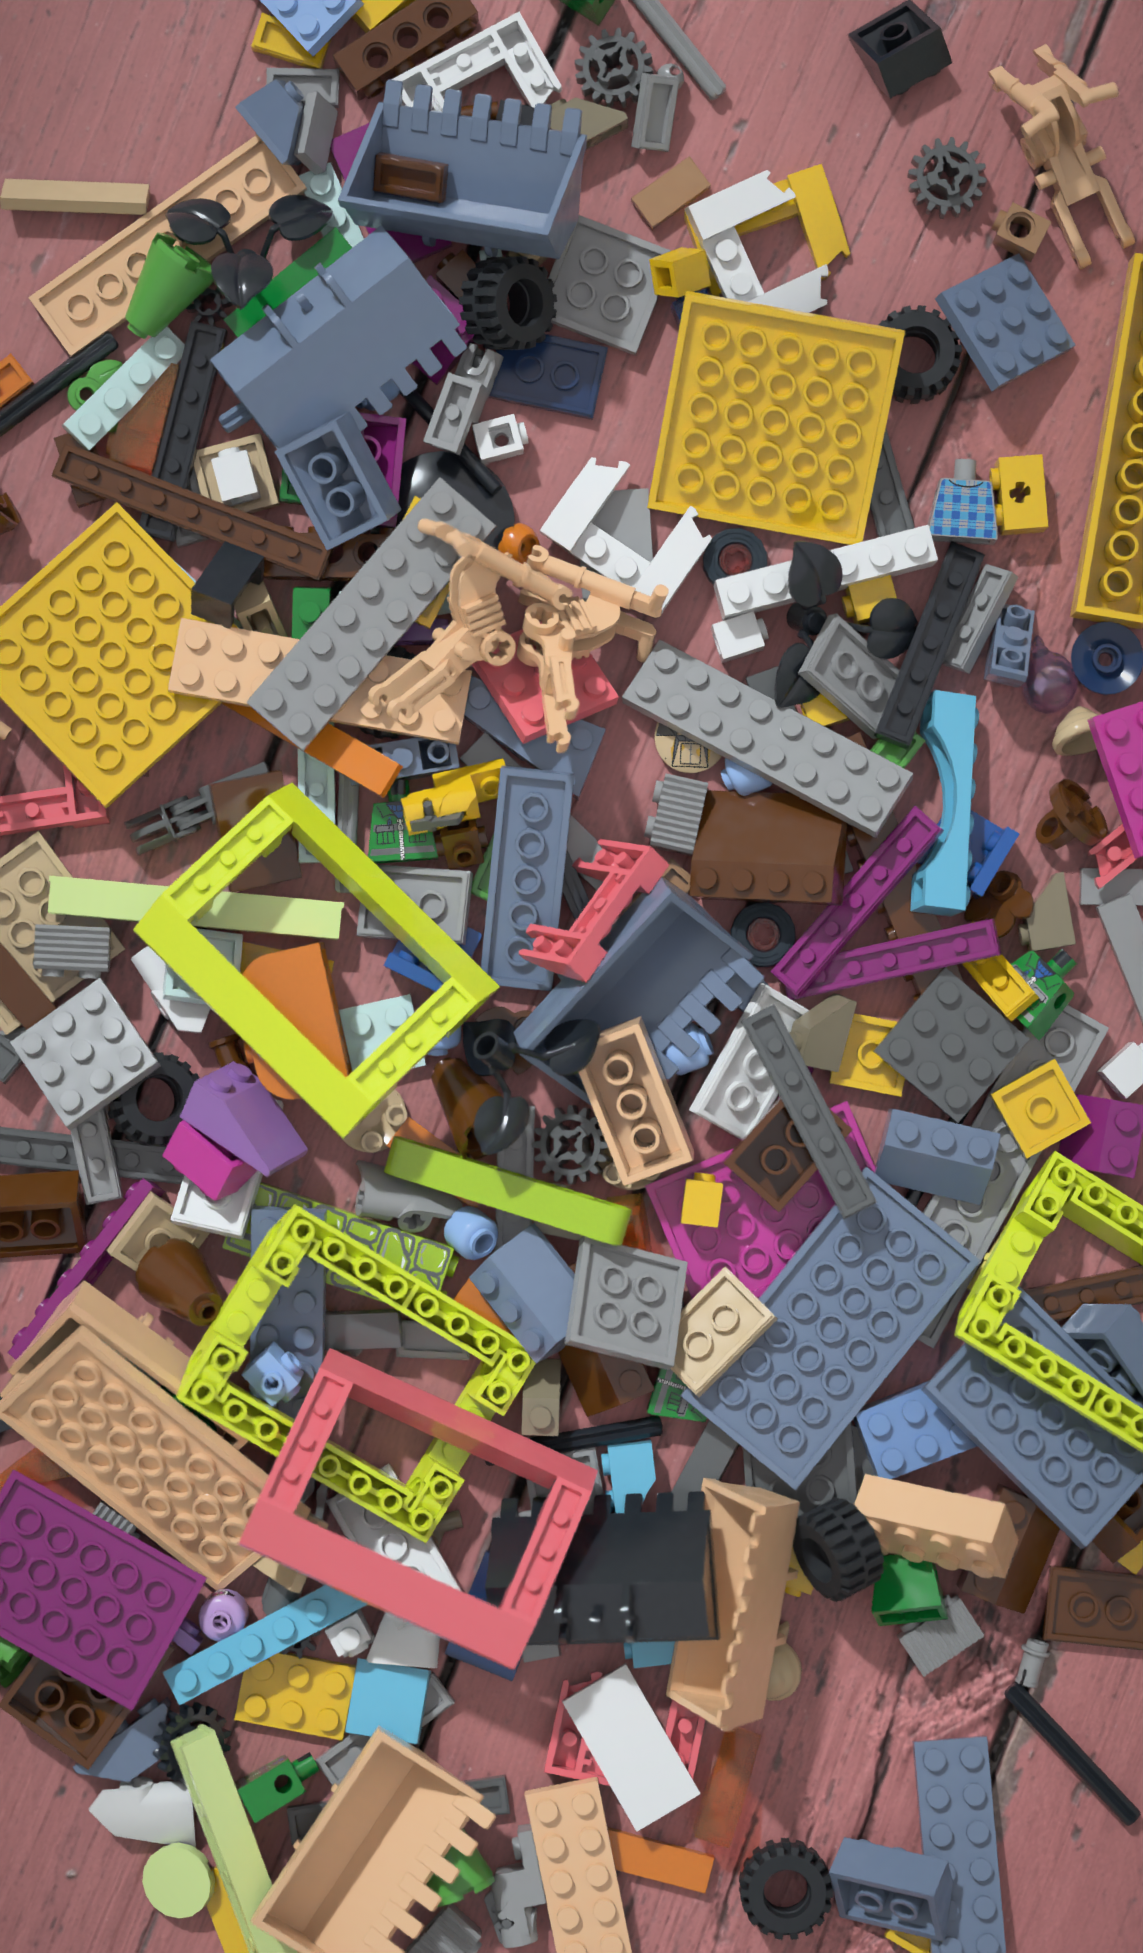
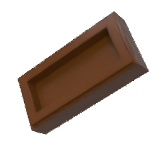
(410, 177)

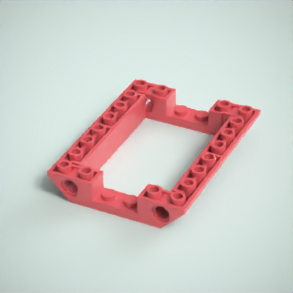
(387, 1583)

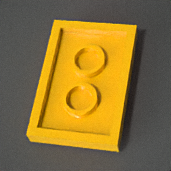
(297, 1695)

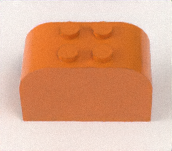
(303, 991)

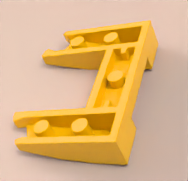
(815, 212)

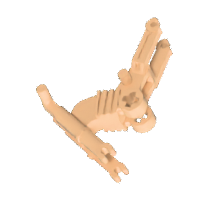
(1057, 140)
(475, 624)
(577, 632)

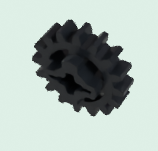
(179, 1726)

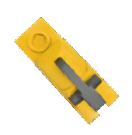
(452, 798)

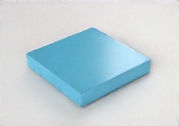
(388, 1698)

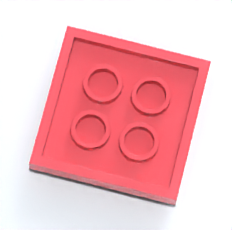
(520, 696)

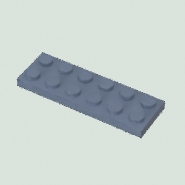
(525, 871)
(296, 1313)
(960, 1828)

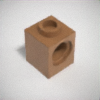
(1034, 224)

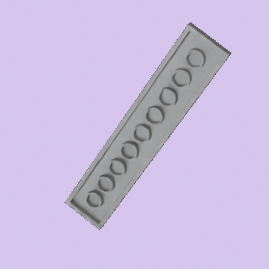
(1073, 1043)

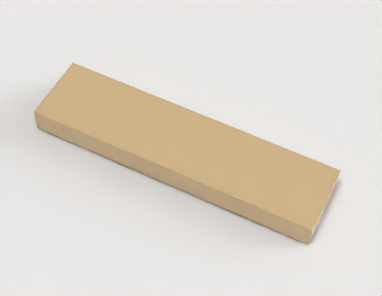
(75, 196)

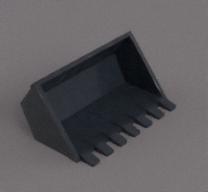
(622, 1574)

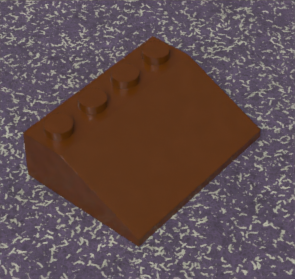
(768, 850)
(66, 1710)

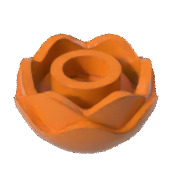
(518, 542)

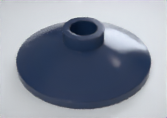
(1123, 650)

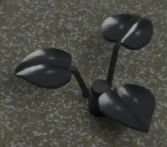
(245, 273)
(810, 578)
(491, 1049)

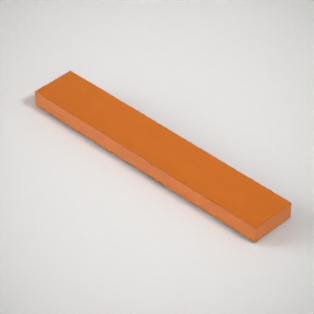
(340, 753)

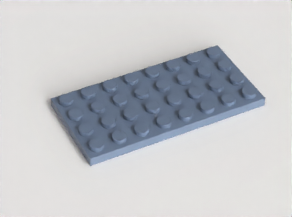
(842, 1324)

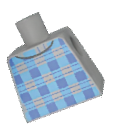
(963, 508)

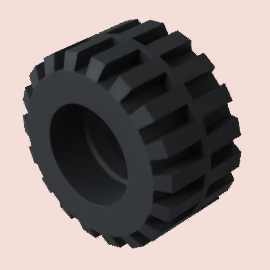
(486, 303)
(944, 344)
(134, 1123)
(837, 1549)
(789, 1919)

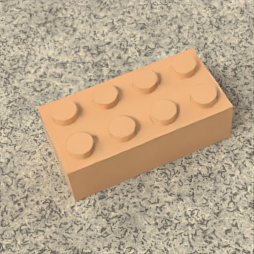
(635, 1104)
(939, 1526)

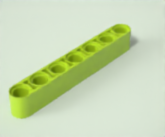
(508, 1191)

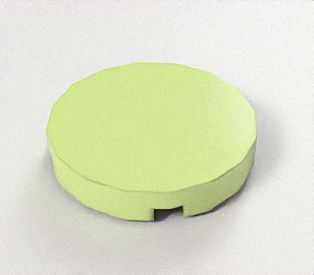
(178, 1880)

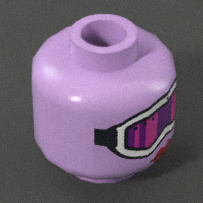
(228, 1605)

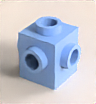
(274, 1375)

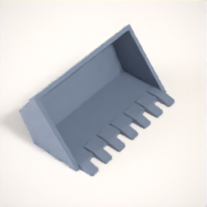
(504, 181)
(339, 342)
(660, 965)

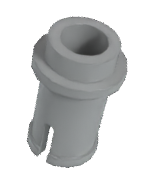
(1032, 1662)

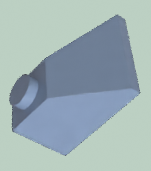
(276, 117)

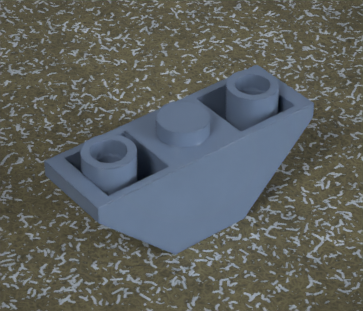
(1010, 646)
(419, 757)
(131, 1745)

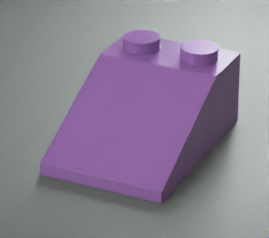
(243, 1118)

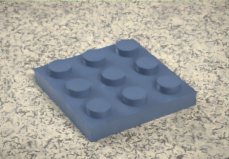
(1005, 322)

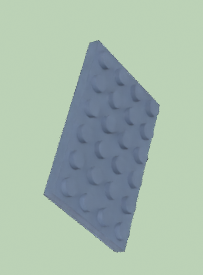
(1042, 1445)

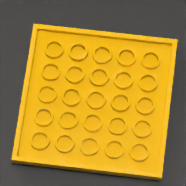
(775, 418)
(95, 652)

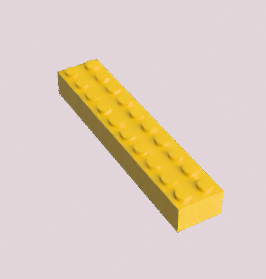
(1112, 544)

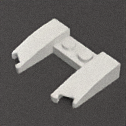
(502, 44)
(714, 227)
(573, 530)

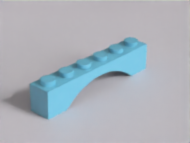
(949, 728)
(631, 1473)
(259, 1642)

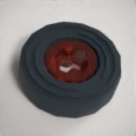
(729, 543)
(777, 919)

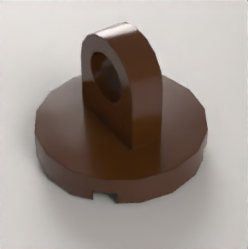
(1072, 816)

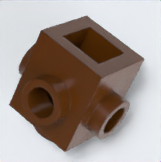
(462, 844)

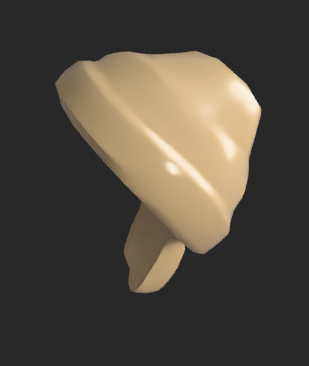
(1074, 734)
(785, 1670)

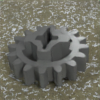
(609, 53)
(960, 171)
(560, 1133)

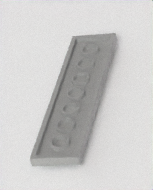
(366, 618)
(767, 738)

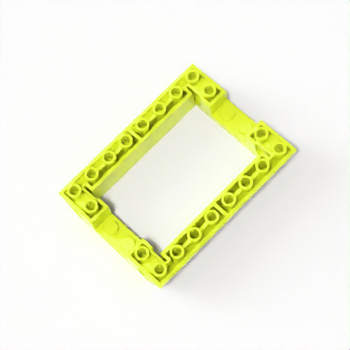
(336, 1099)
(1106, 1213)
(435, 1481)

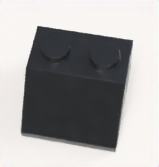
(901, 48)

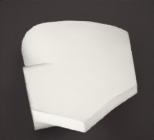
(183, 1015)
(405, 1646)
(147, 1811)

